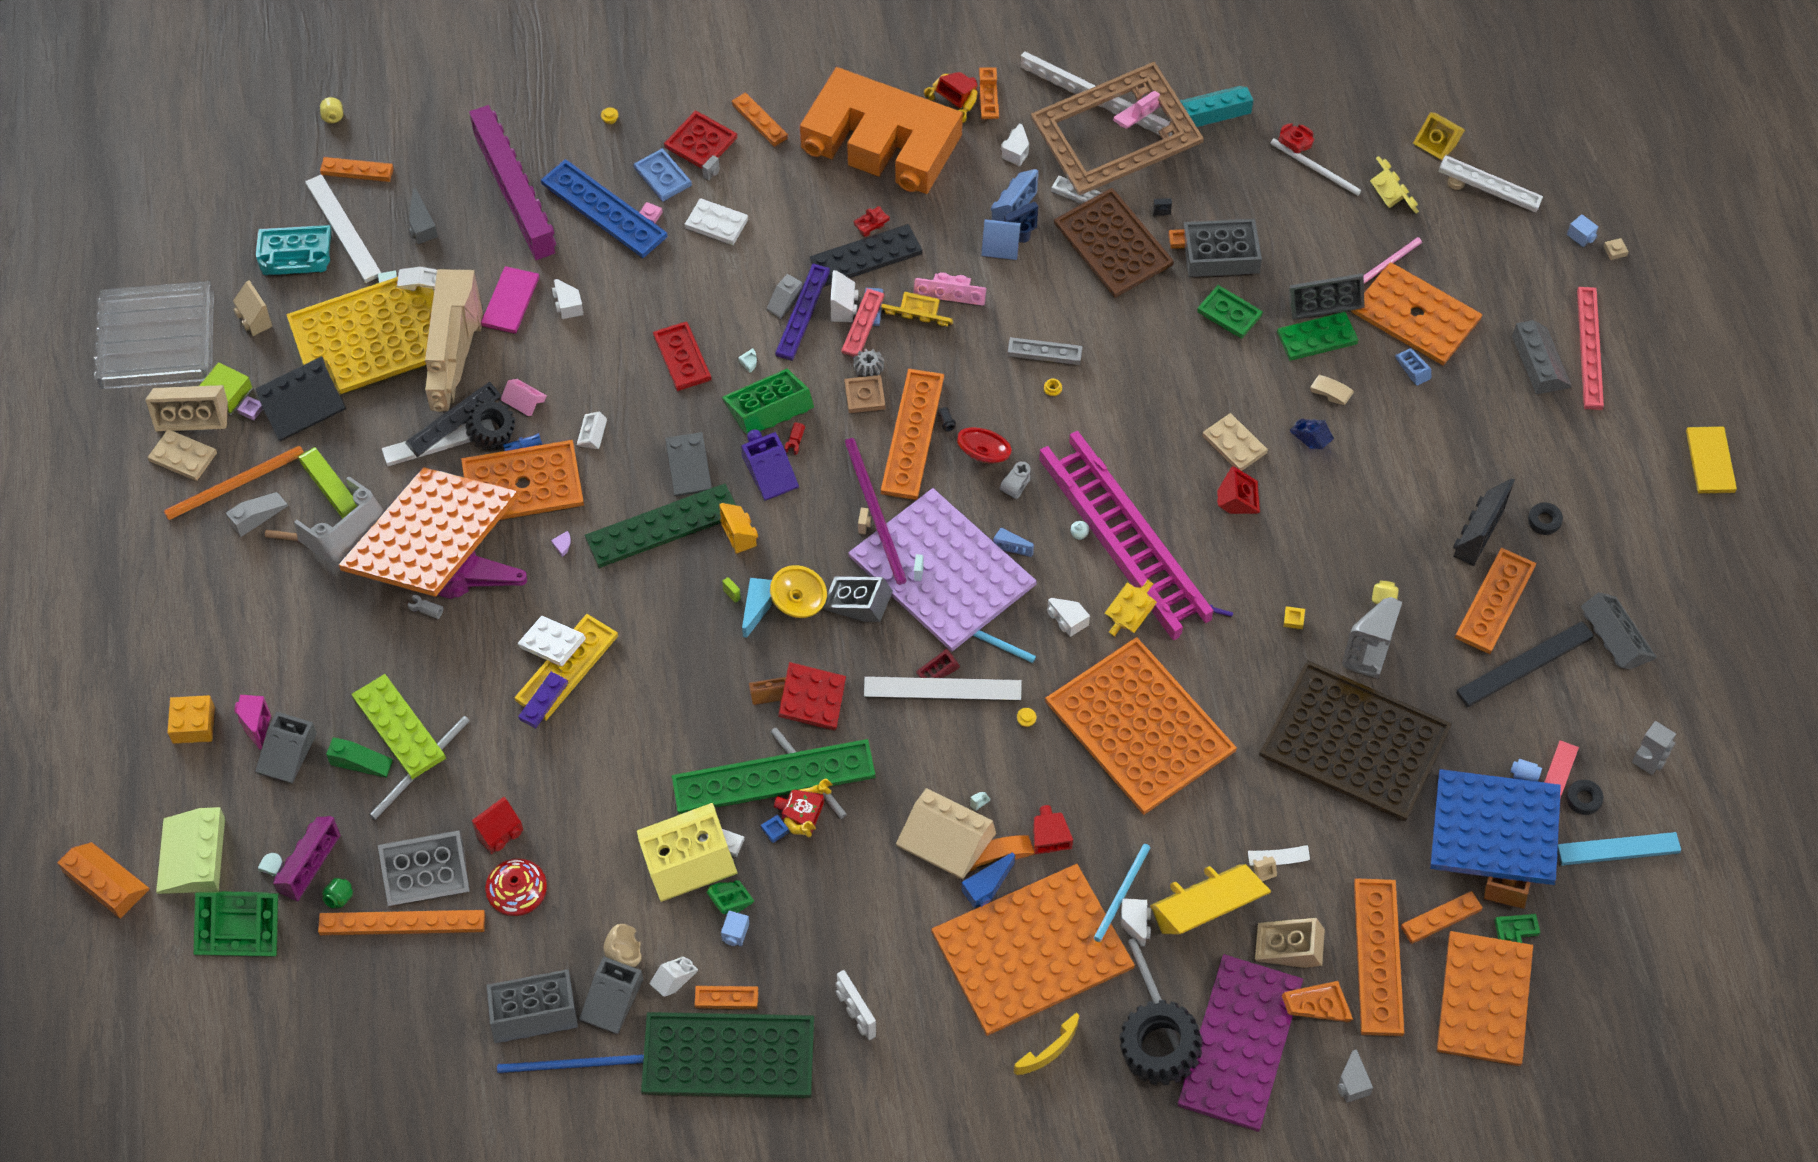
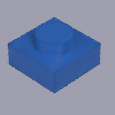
(775, 829)

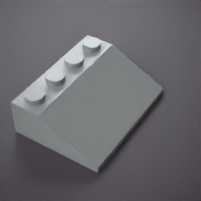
(424, 868)

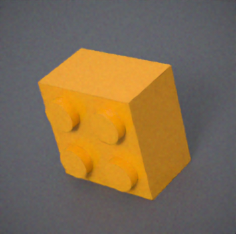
(191, 719)

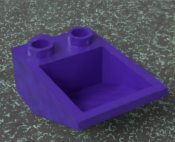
(768, 464)

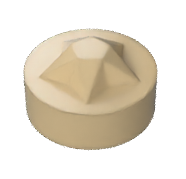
(1455, 184)

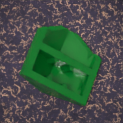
(730, 896)

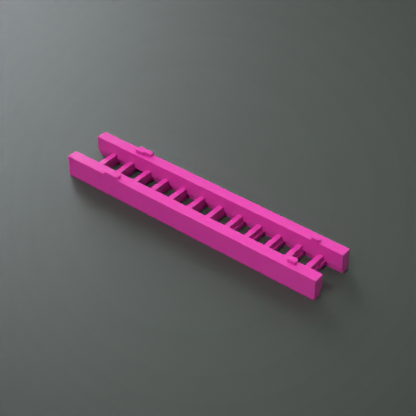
(1108, 538)

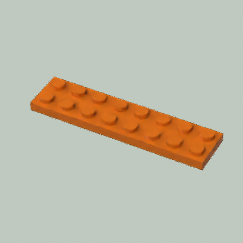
(912, 434)
(1378, 957)

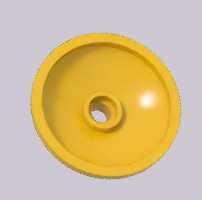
(804, 585)

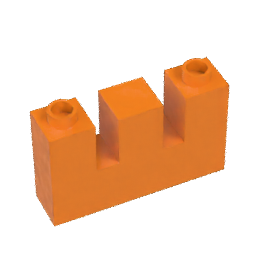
(881, 123)

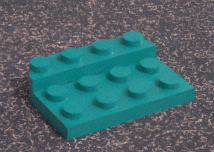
(293, 249)

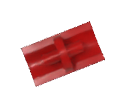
(871, 220)

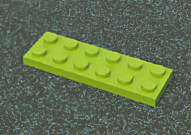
(398, 726)

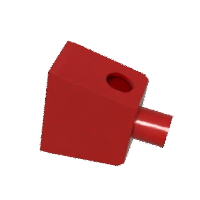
(1050, 832)

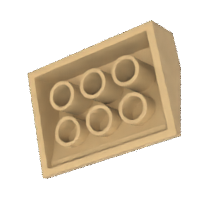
(945, 833)

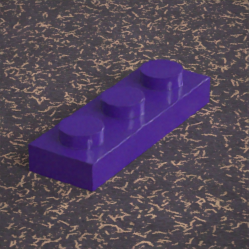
(543, 700)

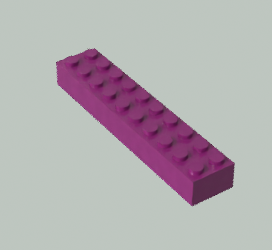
(513, 182)

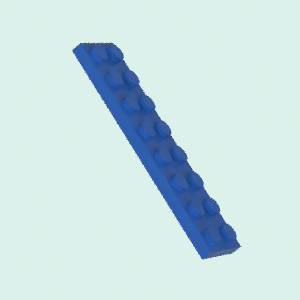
(604, 208)

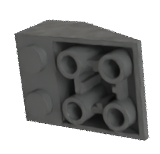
(285, 747)
(611, 995)

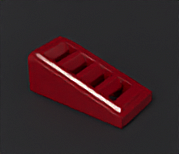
(939, 659)

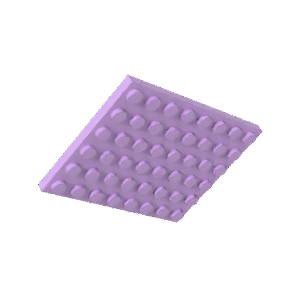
(963, 575)

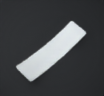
(1282, 856)

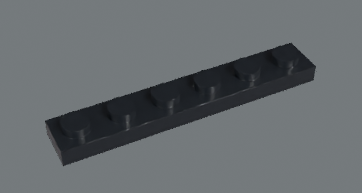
(450, 420)

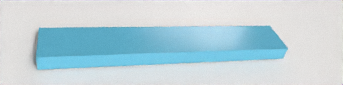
(1618, 848)

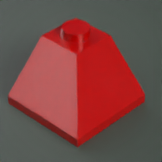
(1238, 493)

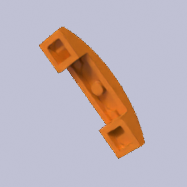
(988, 93)
(1001, 847)

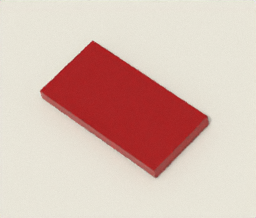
(682, 356)

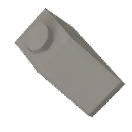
(784, 296)
(1354, 1080)

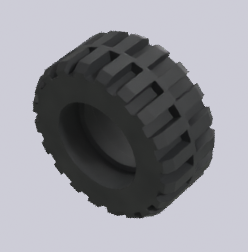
(1152, 1018)

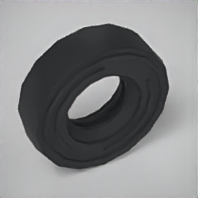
(1548, 508)
(1585, 808)

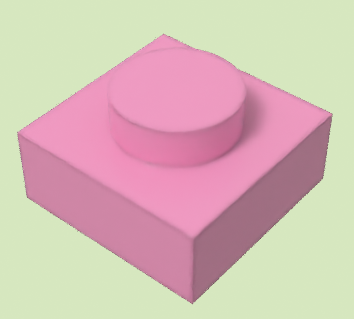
(651, 212)

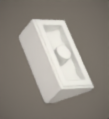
(592, 430)

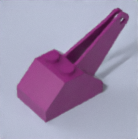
(482, 572)

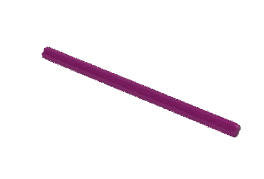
(875, 511)

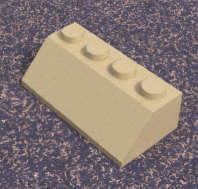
(188, 408)

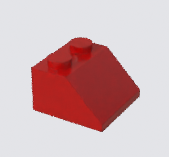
(497, 826)

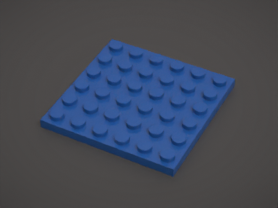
(1496, 827)

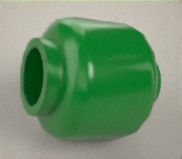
(337, 893)

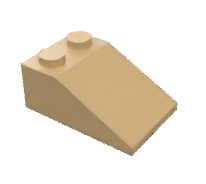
(1290, 943)

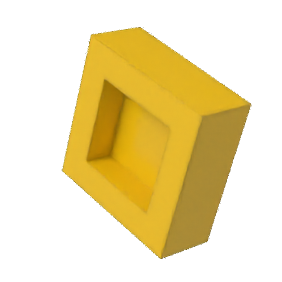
(1294, 617)

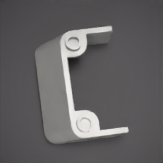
(337, 542)

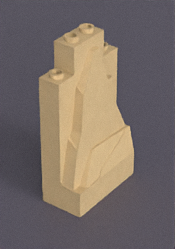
(452, 324)

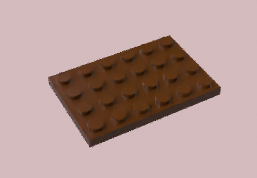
(1113, 242)

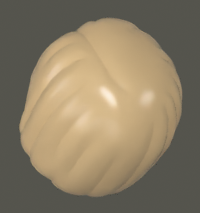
(622, 945)

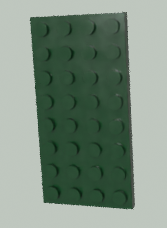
(728, 1055)

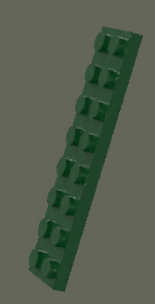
(658, 526)

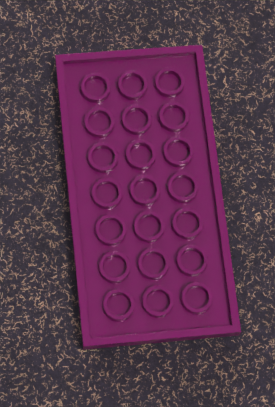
(1241, 1043)

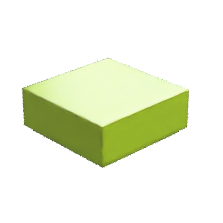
(731, 589)

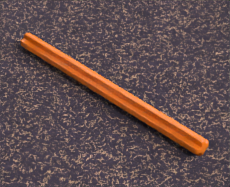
(233, 483)

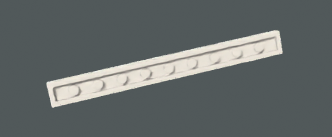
(1078, 85)

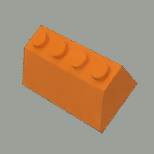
(103, 878)

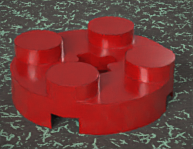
(1296, 138)

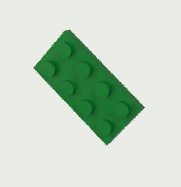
(1317, 336)

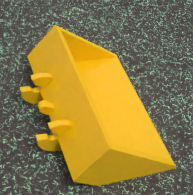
(1207, 899)

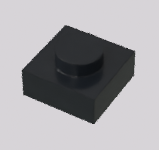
(1162, 207)

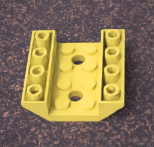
(689, 862)

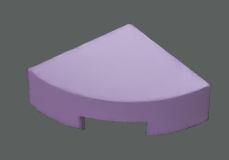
(562, 543)

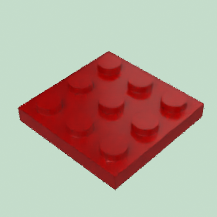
(700, 139)
(812, 696)

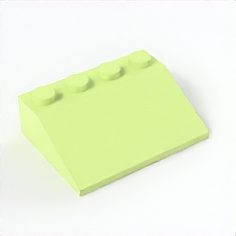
(191, 852)

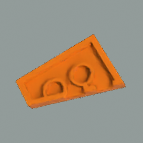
(1318, 1001)

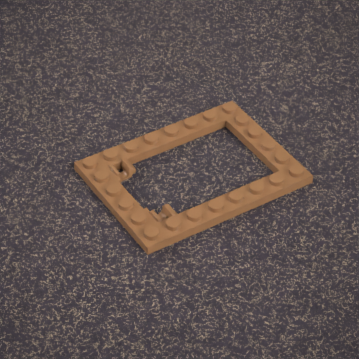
(1151, 79)

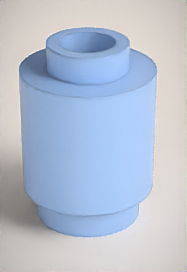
(1526, 770)

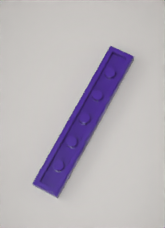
(802, 312)

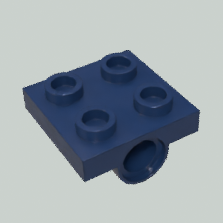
(1027, 217)

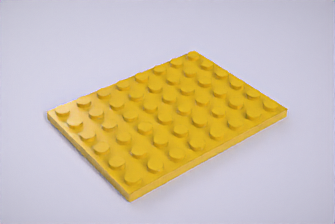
(366, 333)

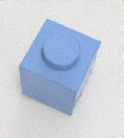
(1582, 230)
(735, 928)

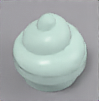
(1079, 530)

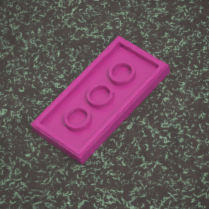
(510, 300)

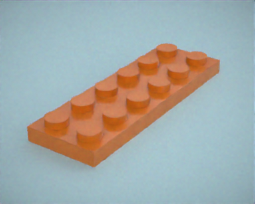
(1495, 601)

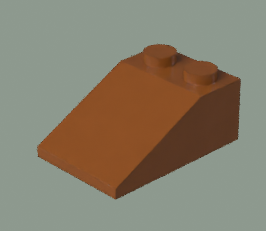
(1507, 891)

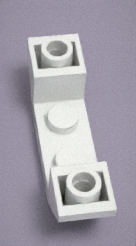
(416, 276)

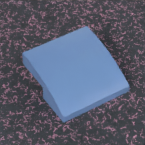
(1000, 239)

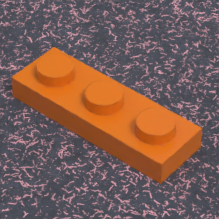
(726, 997)

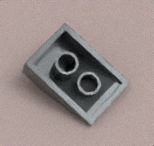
(688, 464)
(858, 597)

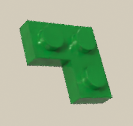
(1514, 927)

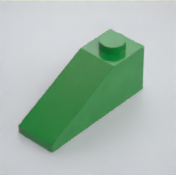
(358, 758)

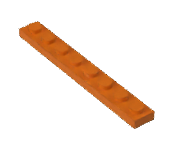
(401, 922)

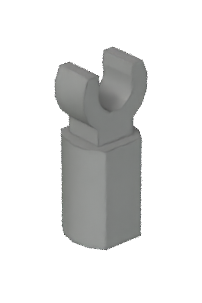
(426, 607)

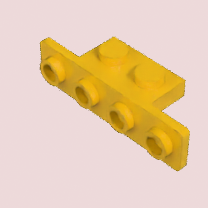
(918, 306)

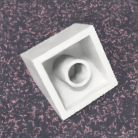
(843, 298)

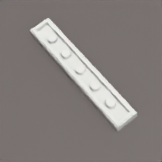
(1490, 183)
(400, 452)

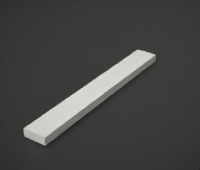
(343, 228)
(942, 688)

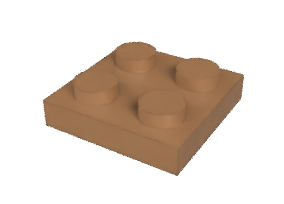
(864, 394)

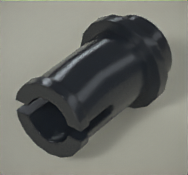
(948, 423)

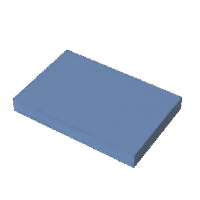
(662, 174)

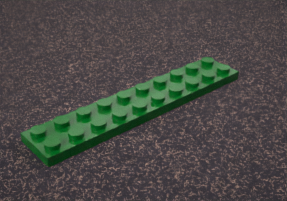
(773, 776)

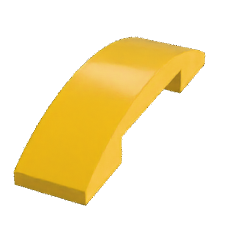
(1031, 1063)

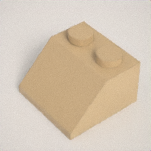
(251, 310)

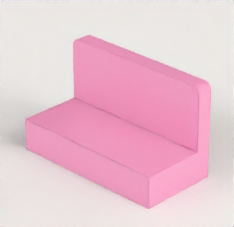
(522, 396)

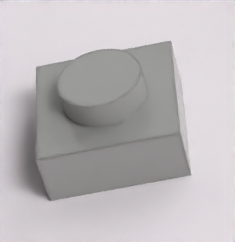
(711, 168)

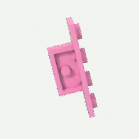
(1138, 110)
(951, 289)

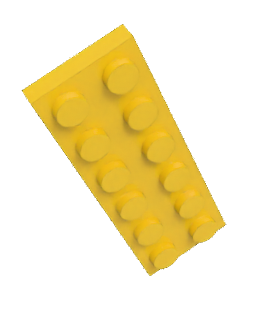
(597, 641)

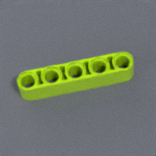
(328, 482)

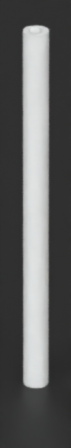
(1317, 168)

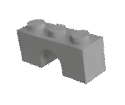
(1655, 748)

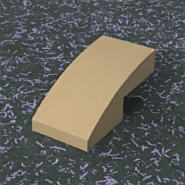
(1331, 388)

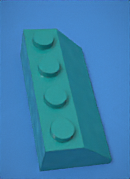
(1219, 105)

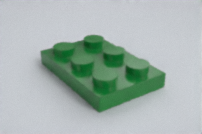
(1229, 311)

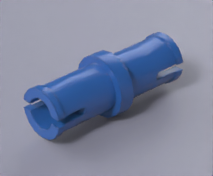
(534, 440)

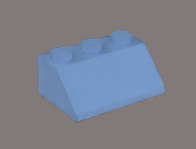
(1020, 192)

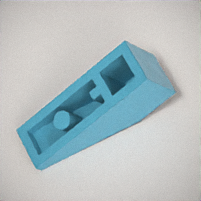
(757, 604)

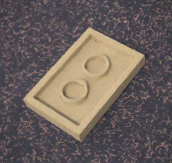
(1234, 442)
(182, 455)

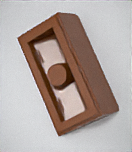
(766, 690)

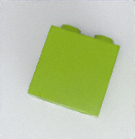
(235, 384)

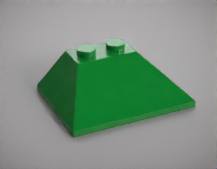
(236, 923)

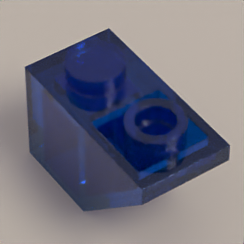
(1312, 433)

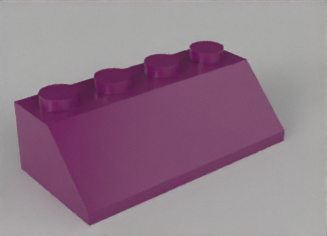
(307, 857)

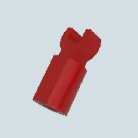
(795, 437)

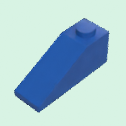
(983, 886)

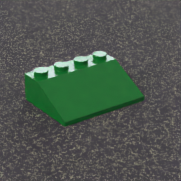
(769, 401)

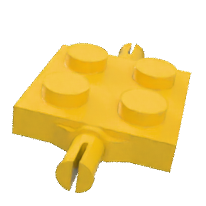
(1130, 607)

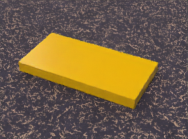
(1711, 460)

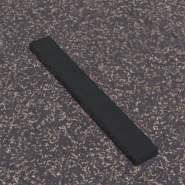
(1524, 664)

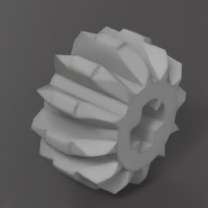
(868, 363)

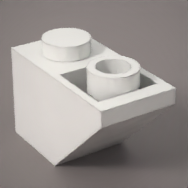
(1016, 147)
(569, 300)
(1069, 615)
(1134, 919)
(673, 976)

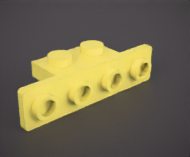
(1389, 188)

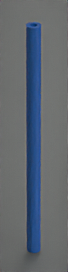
(572, 1063)

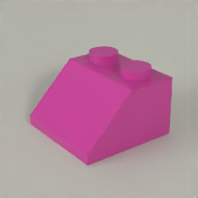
(254, 717)

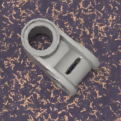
(1016, 480)

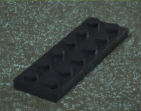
(870, 253)

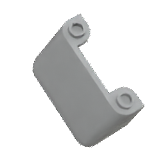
(1371, 638)

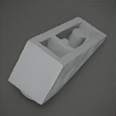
(254, 512)

